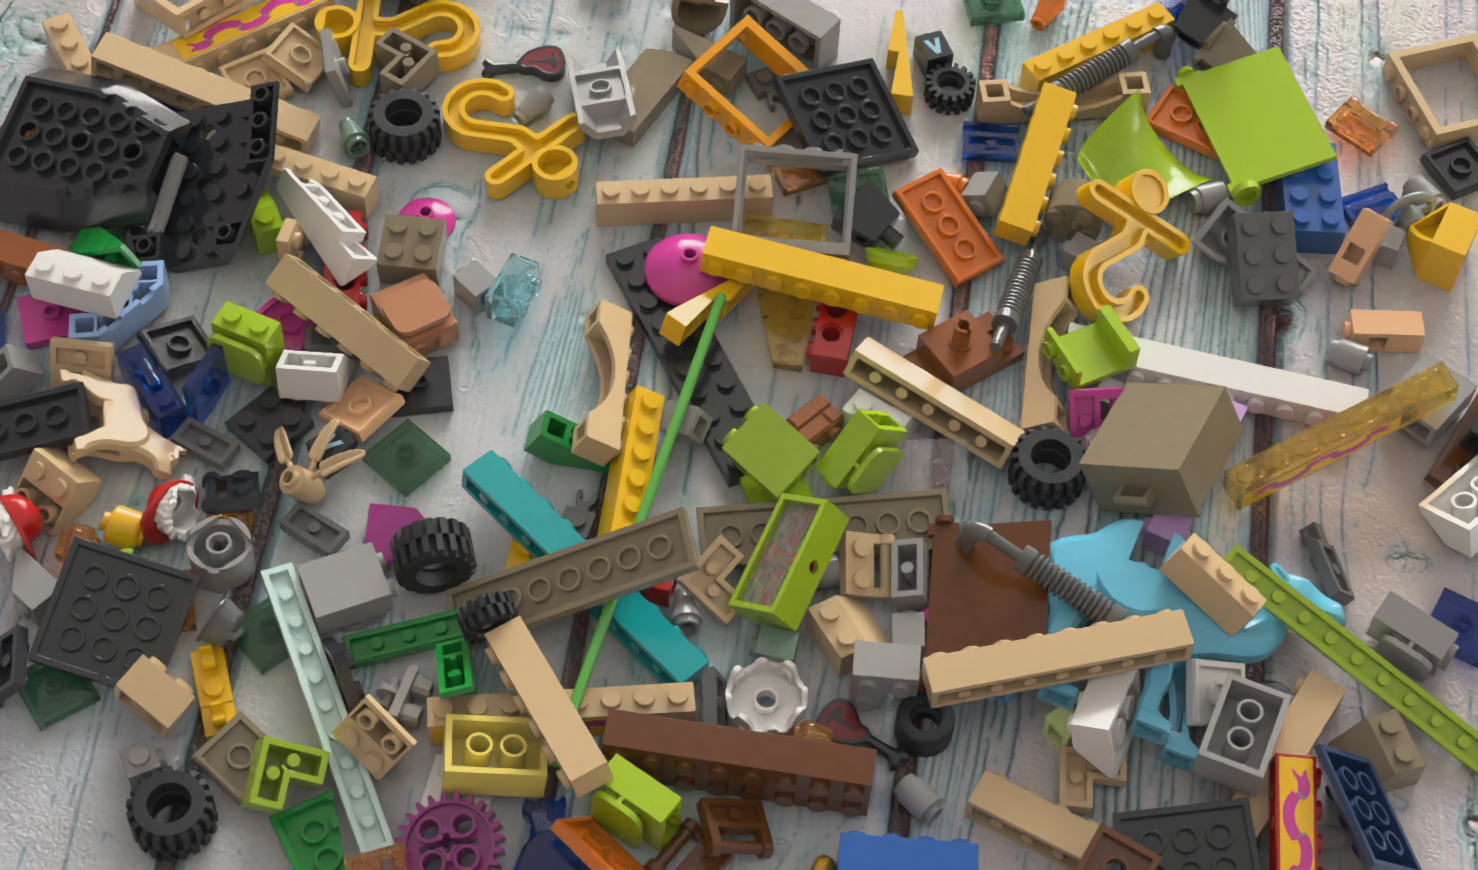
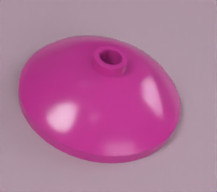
(674, 269)

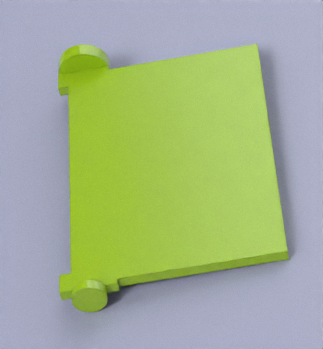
(1256, 121)

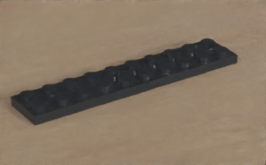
(717, 386)

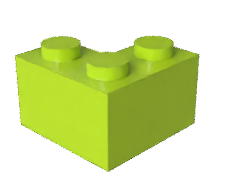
(275, 766)

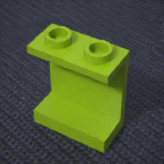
(1092, 350)

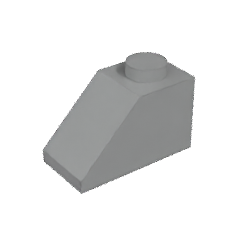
(18, 371)
(31, 587)

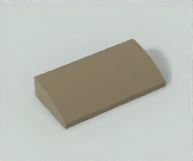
(652, 86)

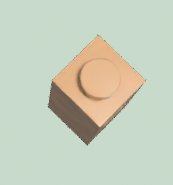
(1360, 247)
(1385, 330)

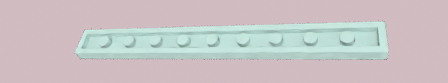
(325, 707)

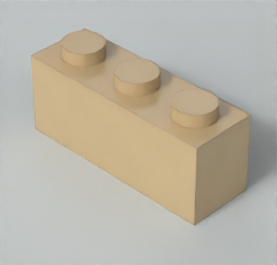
(1213, 584)

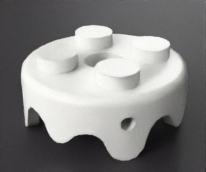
(767, 679)

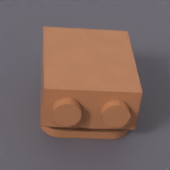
(417, 314)

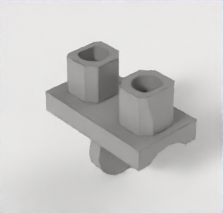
(402, 696)

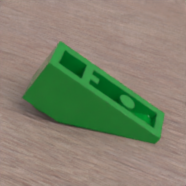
(103, 246)
(551, 440)
(455, 668)

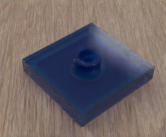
(206, 383)
(1461, 616)

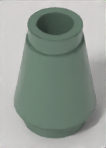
(354, 139)

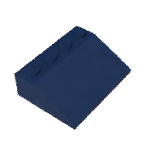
(1365, 811)

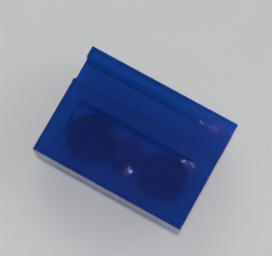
(990, 141)
(1375, 198)

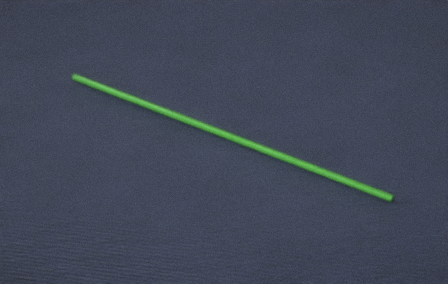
(651, 490)

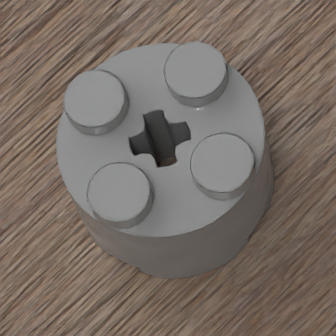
(221, 553)

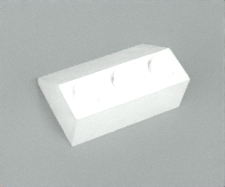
(81, 282)
(1454, 510)
(1104, 718)

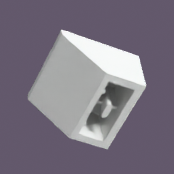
(313, 375)

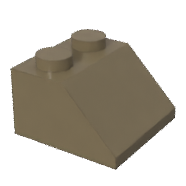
(1388, 746)

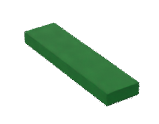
(402, 638)

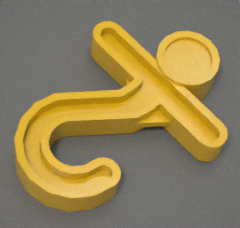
(360, 30)
(530, 155)
(1132, 213)

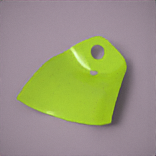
(1129, 144)

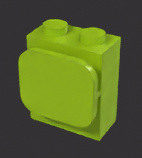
(249, 343)
(770, 451)
(863, 453)
(636, 807)

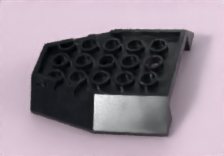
(236, 163)
(70, 188)

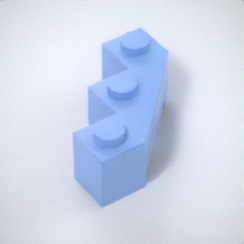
(143, 305)

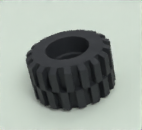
(400, 109)
(1043, 487)
(433, 555)
(164, 790)

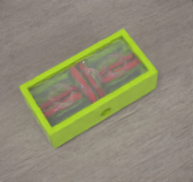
(789, 561)

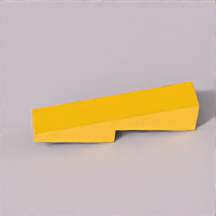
(899, 61)
(689, 316)

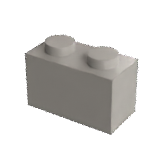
(910, 574)

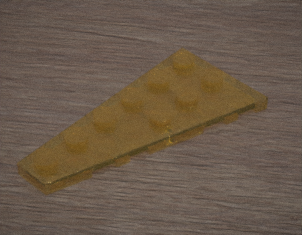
(784, 315)

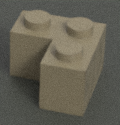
(404, 61)

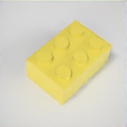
(492, 757)

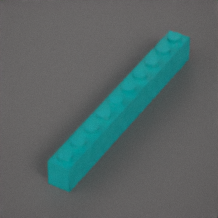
(543, 531)

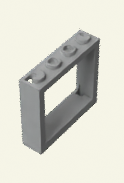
(809, 158)

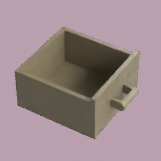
(1161, 448)

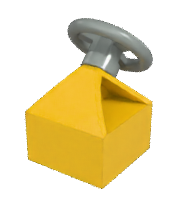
(1435, 239)

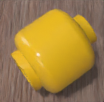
(122, 528)

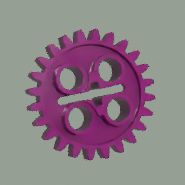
(448, 816)

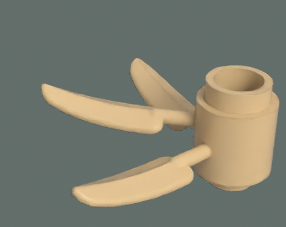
(303, 483)

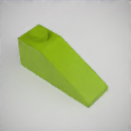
(265, 224)

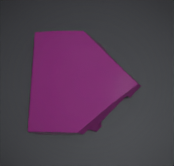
(384, 522)

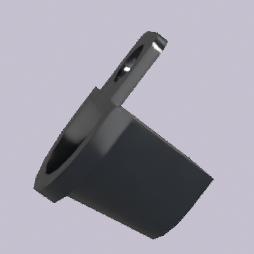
(1200, 19)

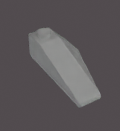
(1213, 241)

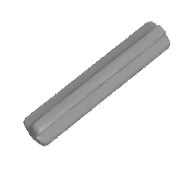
(167, 193)

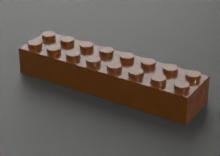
(743, 762)

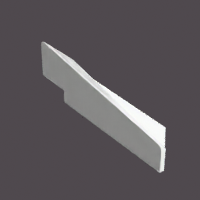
(327, 227)

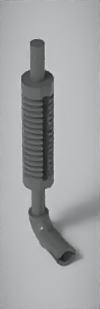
(1113, 61)
(1018, 290)
(1045, 573)

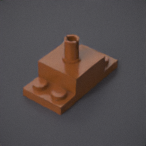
(961, 351)

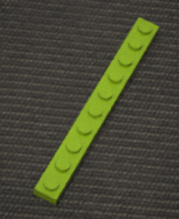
(1359, 660)

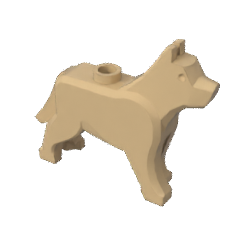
(122, 427)

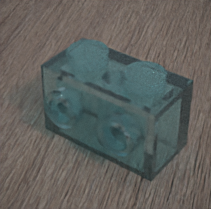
(513, 290)

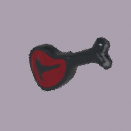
(542, 62)
(847, 729)

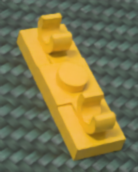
(213, 688)

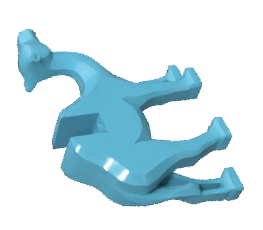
(1107, 565)

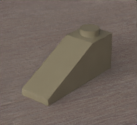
(723, 73)

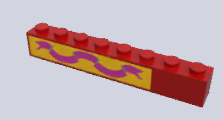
(1294, 812)

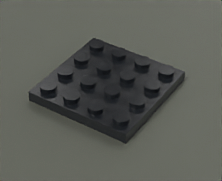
(846, 110)
(112, 612)
(1195, 835)

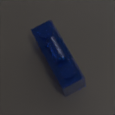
(154, 389)

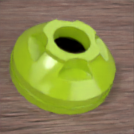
(890, 260)

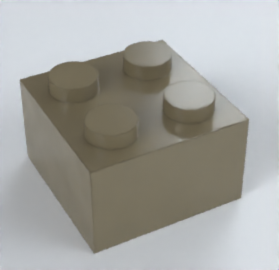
(410, 248)

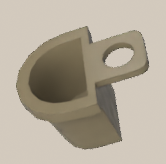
(698, 15)
(1223, 46)

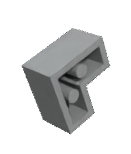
(881, 670)

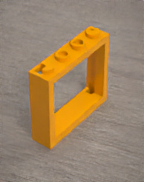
(720, 109)

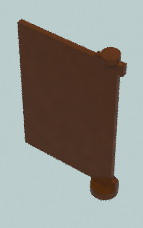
(978, 593)

